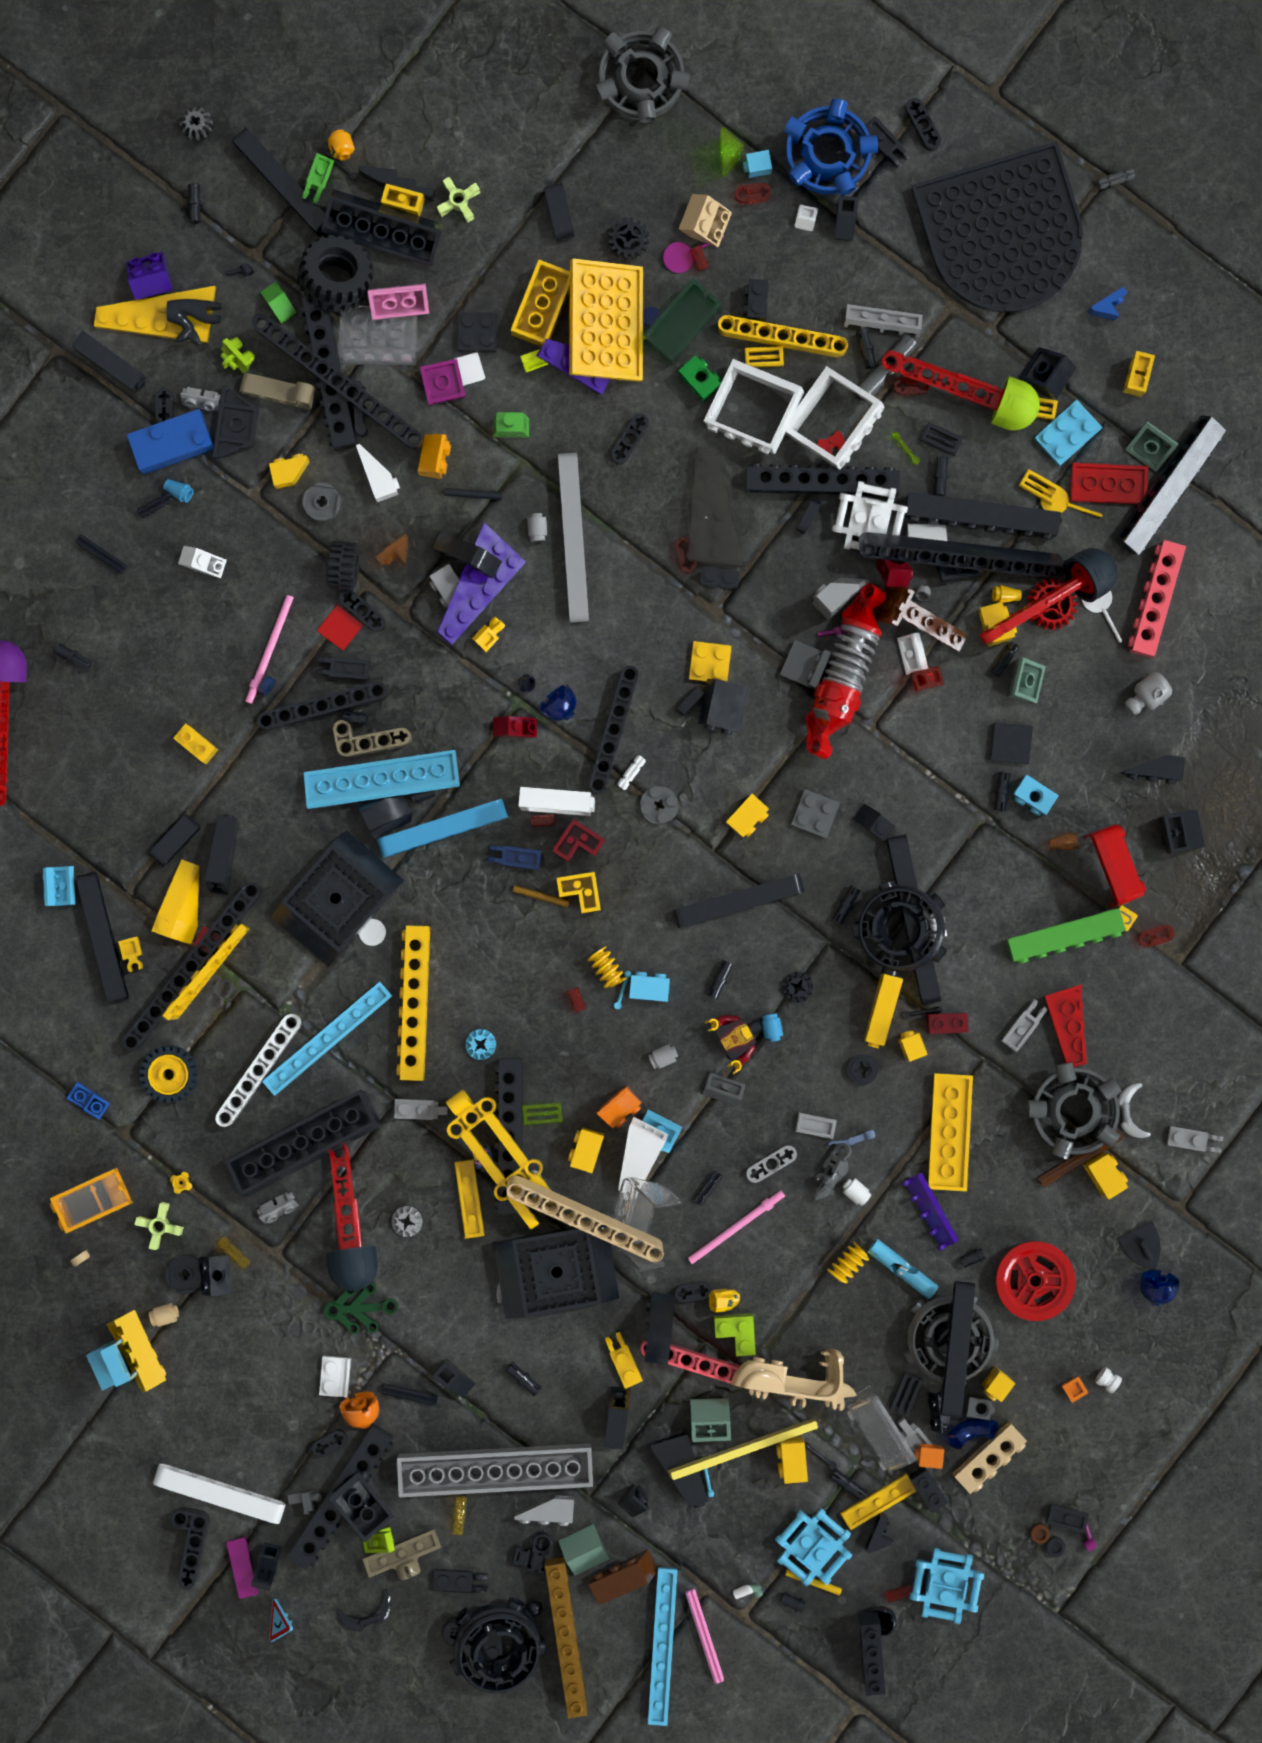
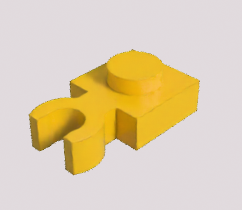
(130, 950)

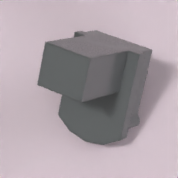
(306, 1497)

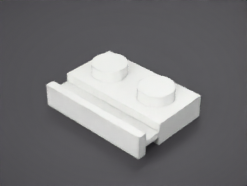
(335, 1376)

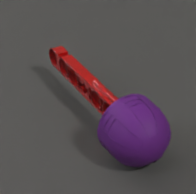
(12, 669)

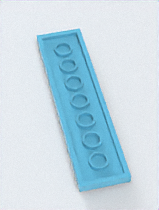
(381, 779)

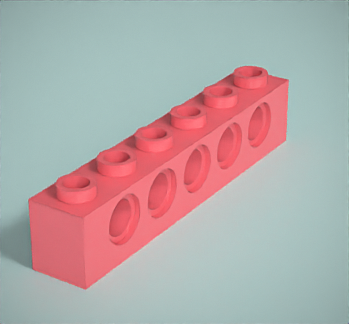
(1175, 554)

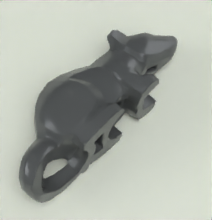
(835, 1169)

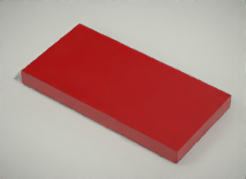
(1108, 483)

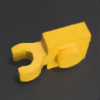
(487, 635)

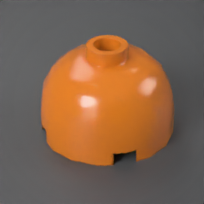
(360, 1411)

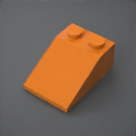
(619, 1106)

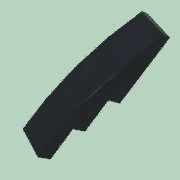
(385, 176)

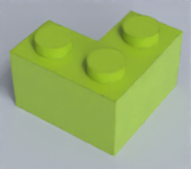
(741, 1328)

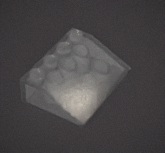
(378, 340)

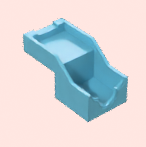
(109, 1365)

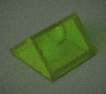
(730, 151)

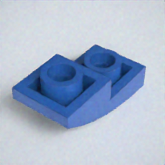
(88, 1100)

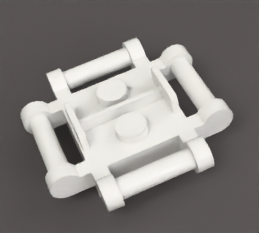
(868, 513)

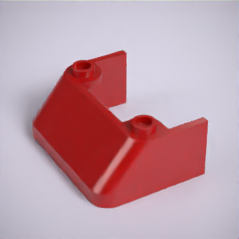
(1117, 864)

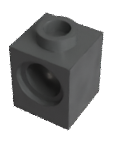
(971, 1403)

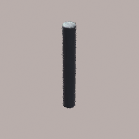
(473, 494)

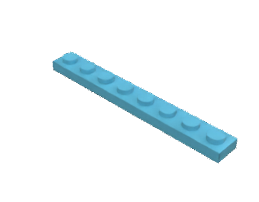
(327, 1038)
(662, 1646)

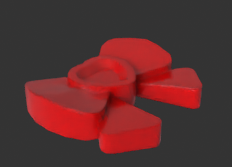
(835, 440)

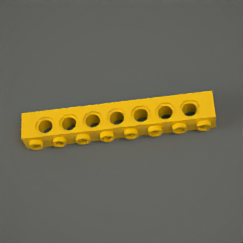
(415, 1072)

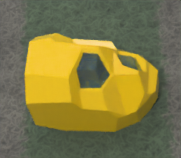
(723, 1300)

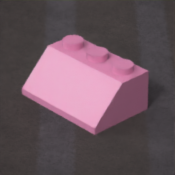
(398, 301)

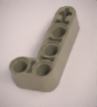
(278, 391)
(356, 750)

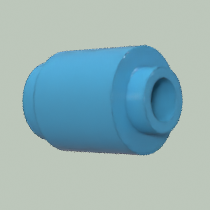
(772, 1027)

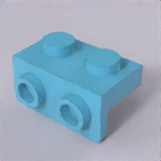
(59, 886)
(664, 1125)

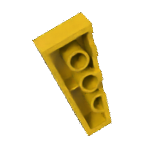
(137, 1350)

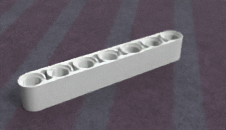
(250, 1075)
(219, 1493)

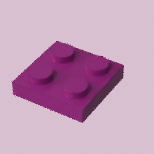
(442, 382)

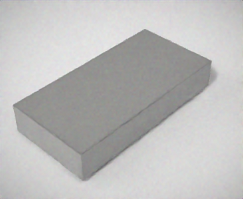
(815, 1125)

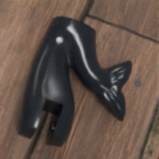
(179, 309)

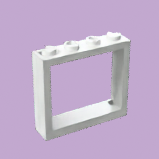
(735, 368)
(810, 401)
(556, 801)

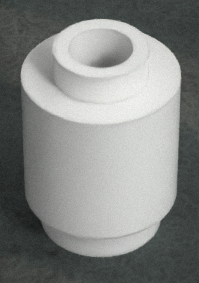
(856, 1191)

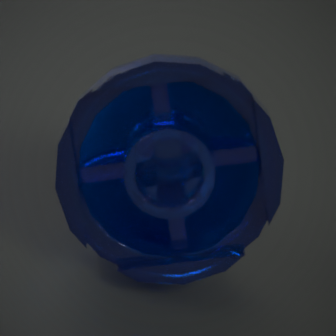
(560, 704)
(1159, 1288)

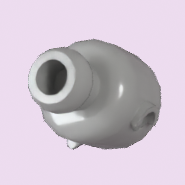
(1149, 693)

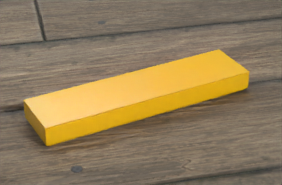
(469, 1198)
(878, 1501)

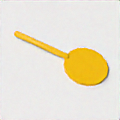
(1062, 502)

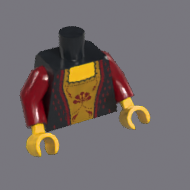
(736, 1038)

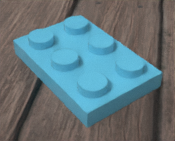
(1068, 433)

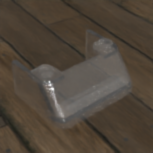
(636, 1208)
(880, 1430)

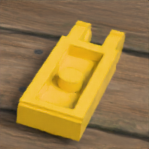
(624, 1362)

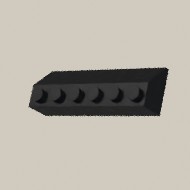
(382, 227)

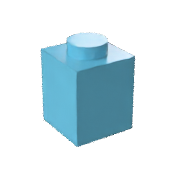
(757, 164)

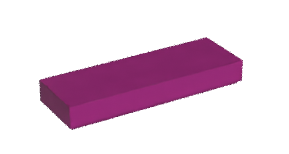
(242, 1567)

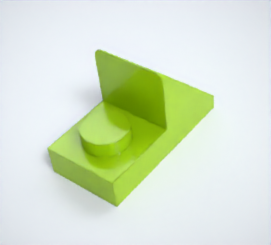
(380, 1542)

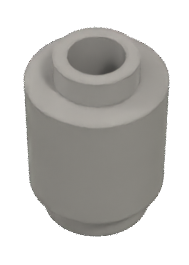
(537, 527)
(663, 1056)

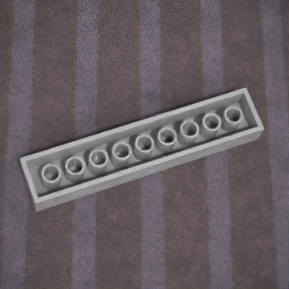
(495, 1470)

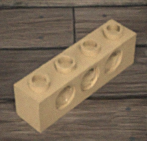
(978, 1458)

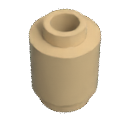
(164, 1315)

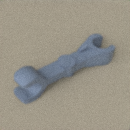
(852, 1140)

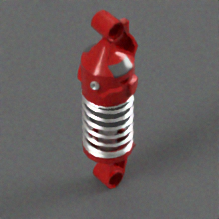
(840, 692)

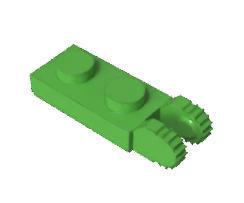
(318, 176)

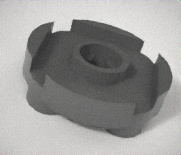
(315, 493)
(662, 815)

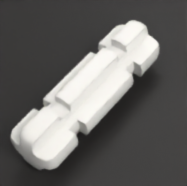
(631, 772)

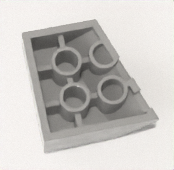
(835, 595)

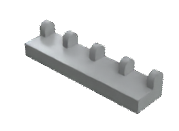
(883, 319)

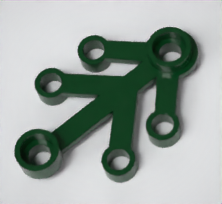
(357, 1308)

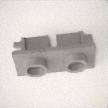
(192, 398)
(285, 1205)

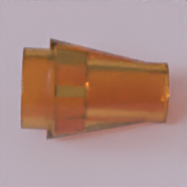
(1065, 841)

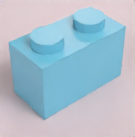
(649, 988)

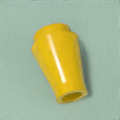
(1005, 594)

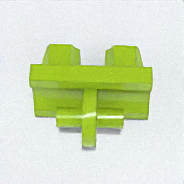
(233, 357)

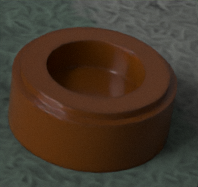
(1039, 1533)

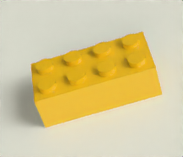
(542, 304)

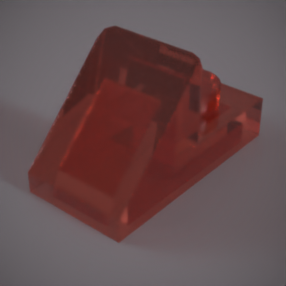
(927, 679)

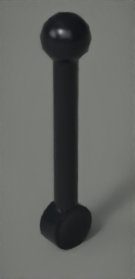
(352, 175)
(937, 1009)
(832, 1465)

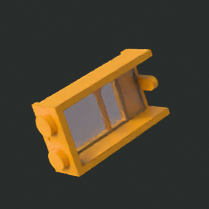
(90, 1200)

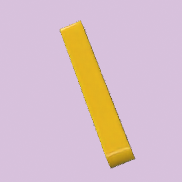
(790, 342)

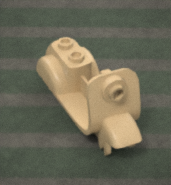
(773, 1378)

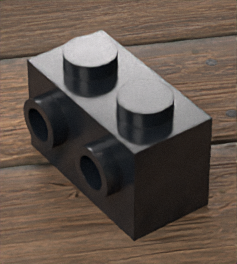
(757, 299)

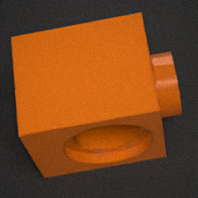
(929, 1455)

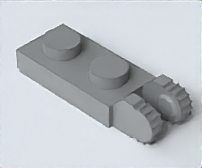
(1023, 1027)
(1192, 1139)

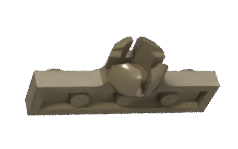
(404, 1556)

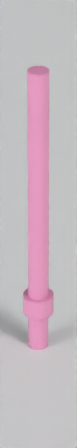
(254, 684)
(767, 1204)

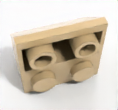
(705, 219)

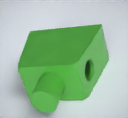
(510, 425)

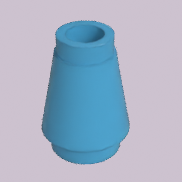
(178, 490)

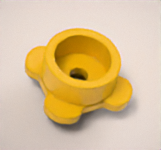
(177, 1186)

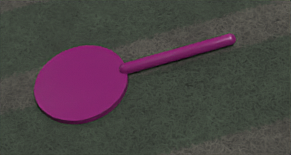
(678, 257)

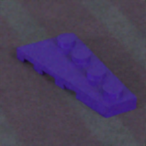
(558, 356)

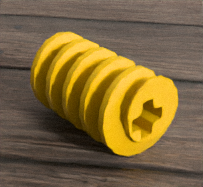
(606, 968)
(849, 1263)

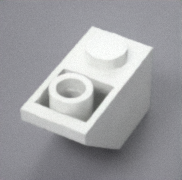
(202, 561)

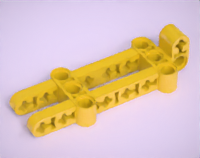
(462, 1105)

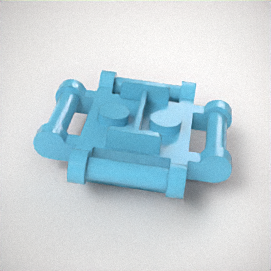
(813, 1546)
(946, 1585)

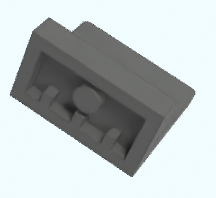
(805, 664)

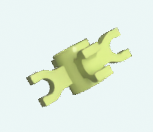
(449, 205)
(161, 1216)

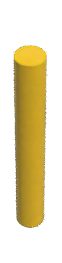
(817, 1583)

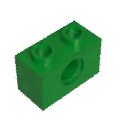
(701, 389)

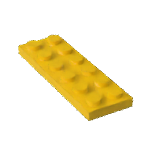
(950, 1132)

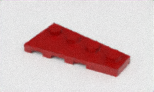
(1067, 1018)

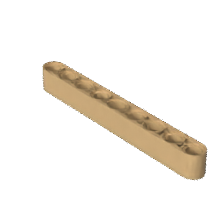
(579, 1211)

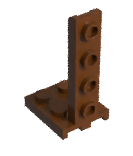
(899, 606)

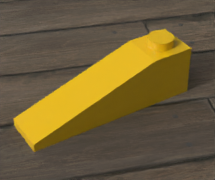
(180, 906)

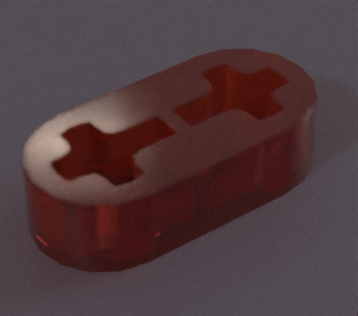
(753, 198)
(909, 390)
(681, 556)
(1157, 940)

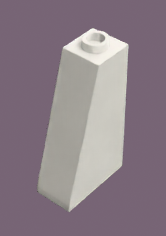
(641, 1149)

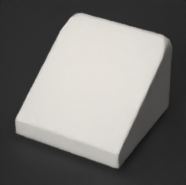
(806, 217)

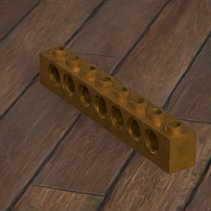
(566, 1637)

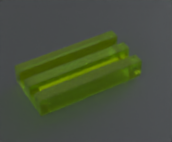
(539, 1121)

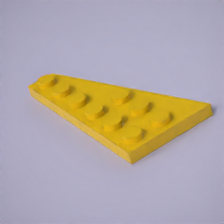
(149, 315)
(201, 977)

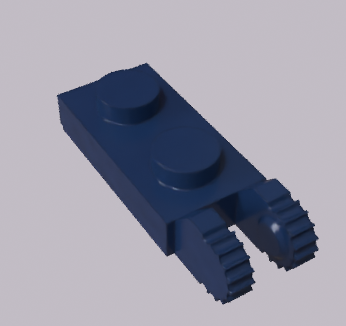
(517, 857)

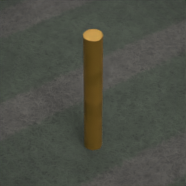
(541, 896)

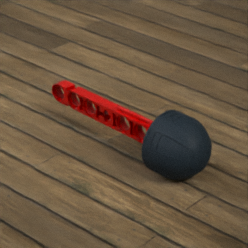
(1089, 575)
(351, 1265)

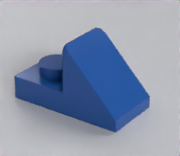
(1105, 307)

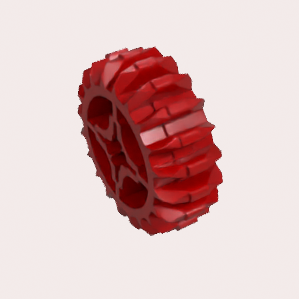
(1057, 611)

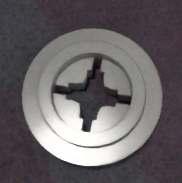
(402, 1213)

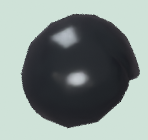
(887, 1619)

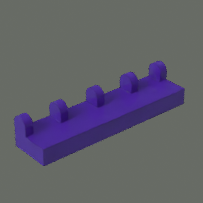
(931, 1211)

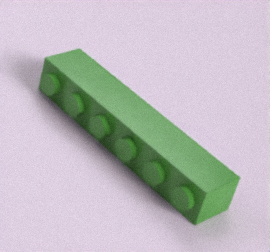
(1065, 935)

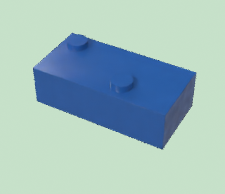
(171, 441)

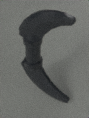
(379, 1616)

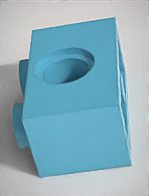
(1045, 800)

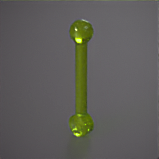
(915, 460)

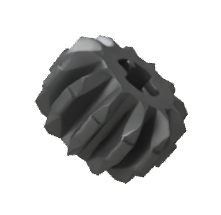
(201, 118)

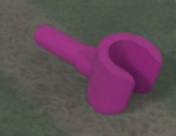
(837, 630)
(1090, 1544)

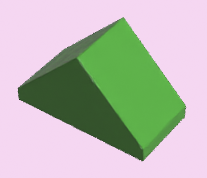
(278, 302)

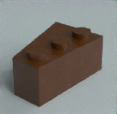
(623, 1577)

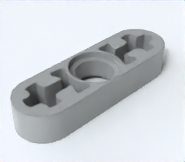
(786, 1160)

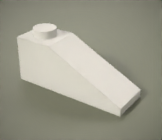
(379, 478)

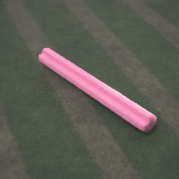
(704, 1636)

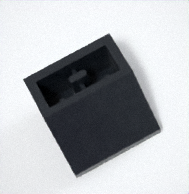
(1182, 831)

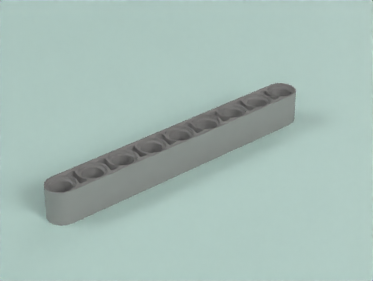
(573, 537)

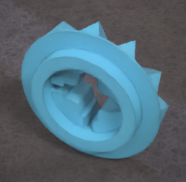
(490, 1044)

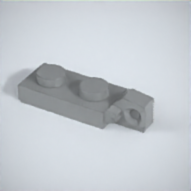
(418, 1109)
(912, 1434)

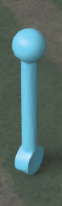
(618, 1005)
(710, 1493)

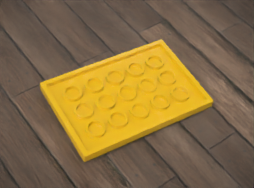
(606, 320)

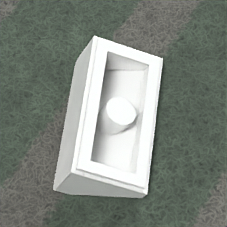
(912, 653)

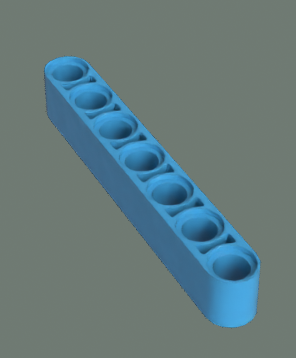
(442, 828)

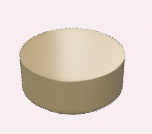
(80, 1258)

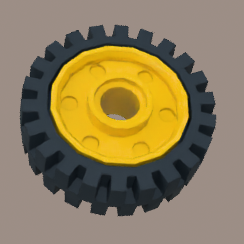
(154, 1078)

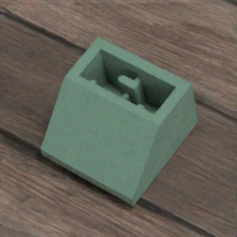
(710, 1419)

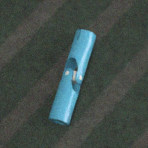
(905, 1270)

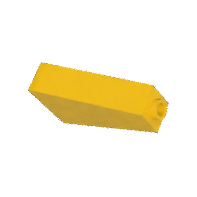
(882, 1010)

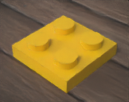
(709, 661)

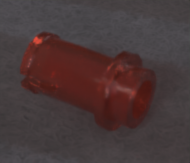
(699, 258)
(543, 820)
(576, 999)

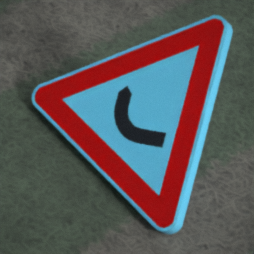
(279, 1622)

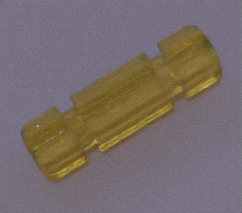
(233, 1253)
(459, 1515)

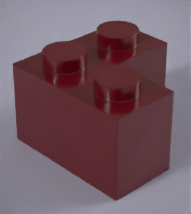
(577, 836)

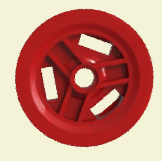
(1058, 1280)

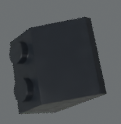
(1048, 372)

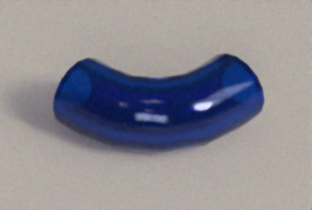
(971, 1429)

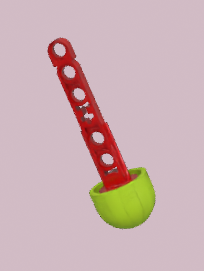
(1013, 405)

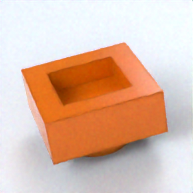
(1074, 1389)

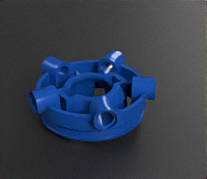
(812, 167)

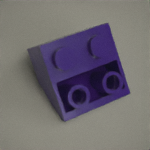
(148, 275)

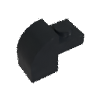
(267, 1566)

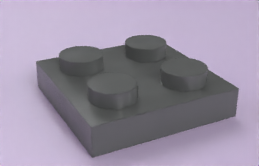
(815, 813)

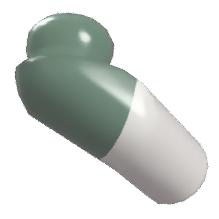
(754, 1589)

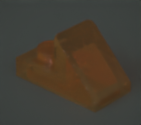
(399, 547)

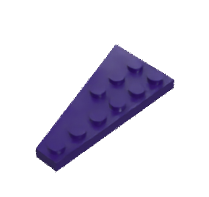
(477, 590)

